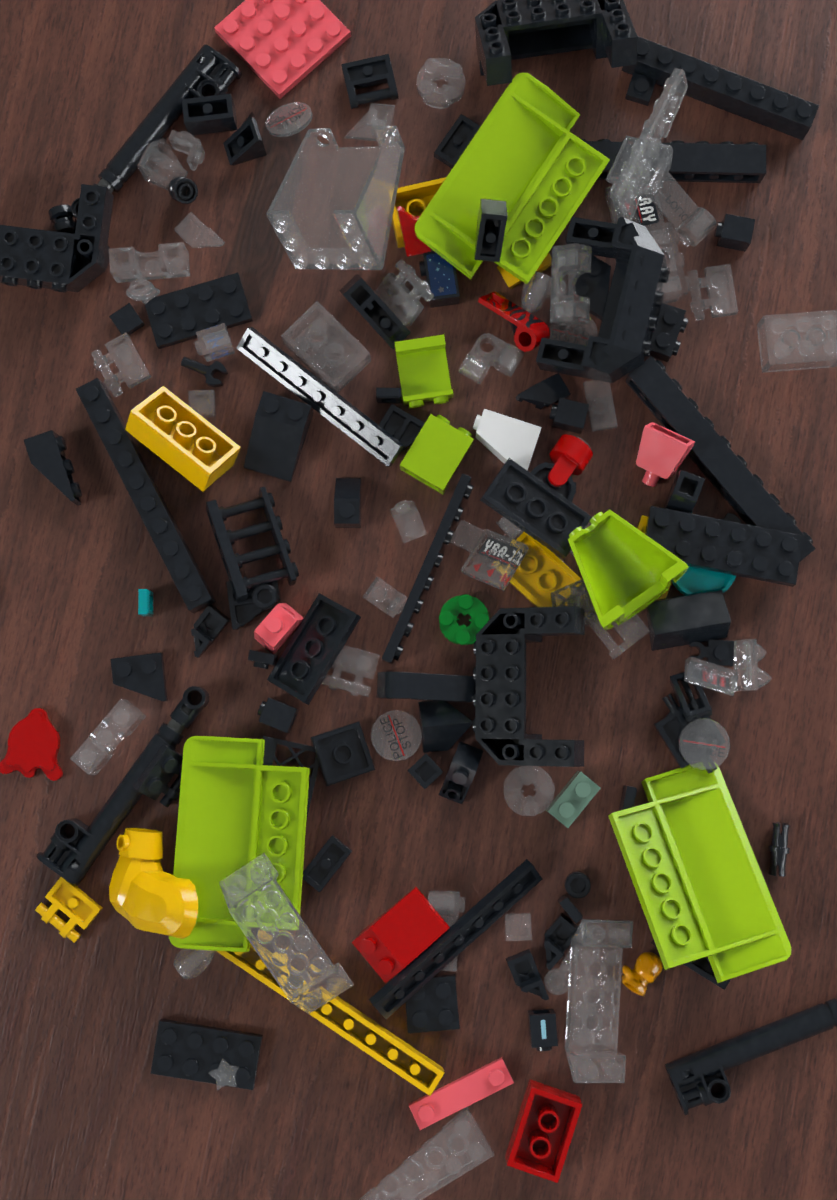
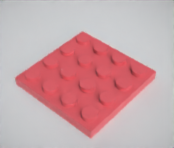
(282, 38)

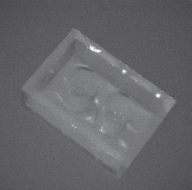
(798, 341)
(326, 347)

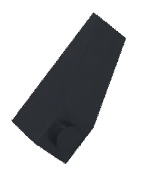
(374, 311)

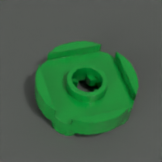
(462, 605)

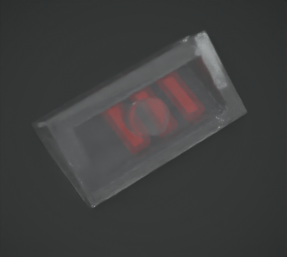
(710, 676)

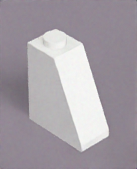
(507, 437)

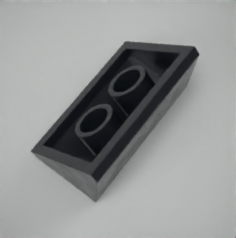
(688, 619)

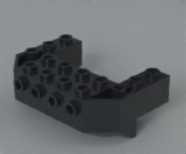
(546, 27)
(59, 258)
(629, 306)
(502, 686)

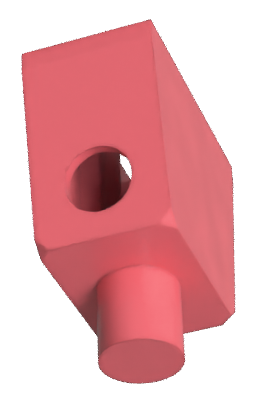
(661, 452)
(277, 627)

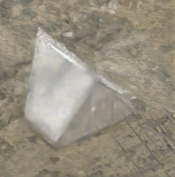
(376, 116)
(160, 164)

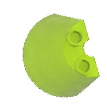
(622, 567)

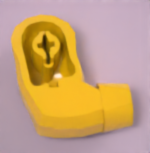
(146, 893)

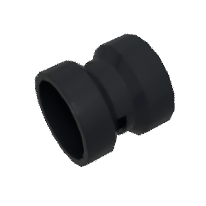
(178, 189)
(62, 219)

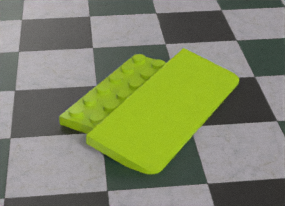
(518, 158)
(226, 818)
(699, 876)

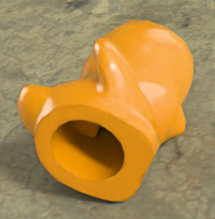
(645, 971)

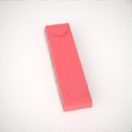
(461, 1093)

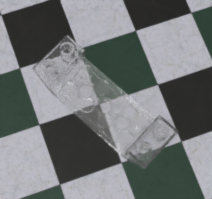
(282, 936)
(595, 1000)

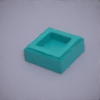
(145, 602)

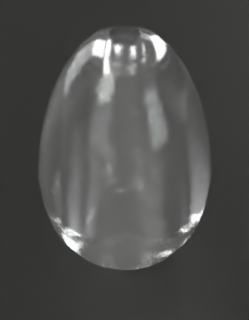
(536, 292)
(192, 962)

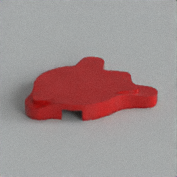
(33, 745)

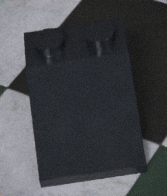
(278, 436)

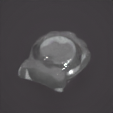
(142, 290)

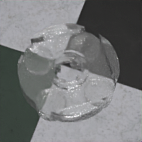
(440, 69)
(531, 804)

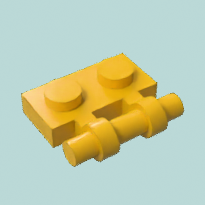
(73, 903)

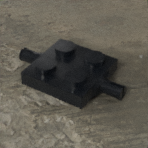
(672, 726)

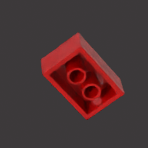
(543, 1131)

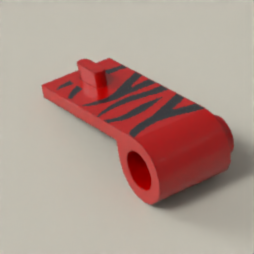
(529, 327)

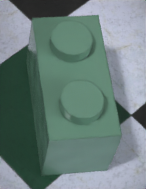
(573, 799)

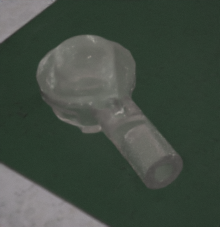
(558, 978)

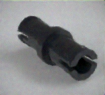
(779, 849)

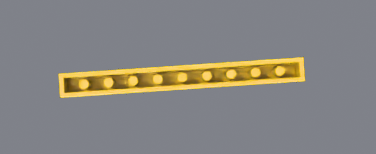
(357, 1029)

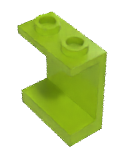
(423, 371)
(436, 453)

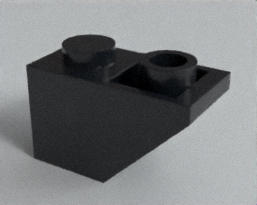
(684, 492)
(461, 772)

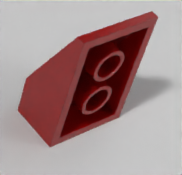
(400, 934)

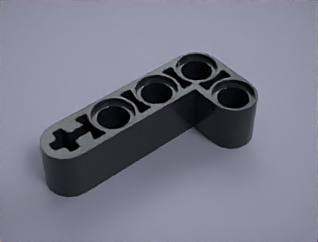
(425, 686)

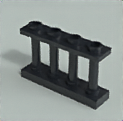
(226, 538)

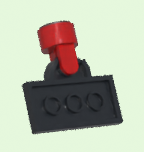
(543, 498)

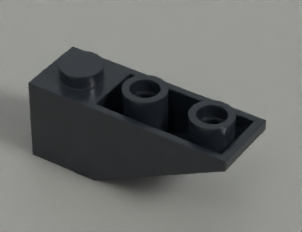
(48, 456)

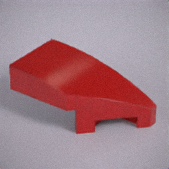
(412, 244)

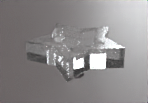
(224, 1074)

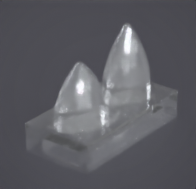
(746, 656)

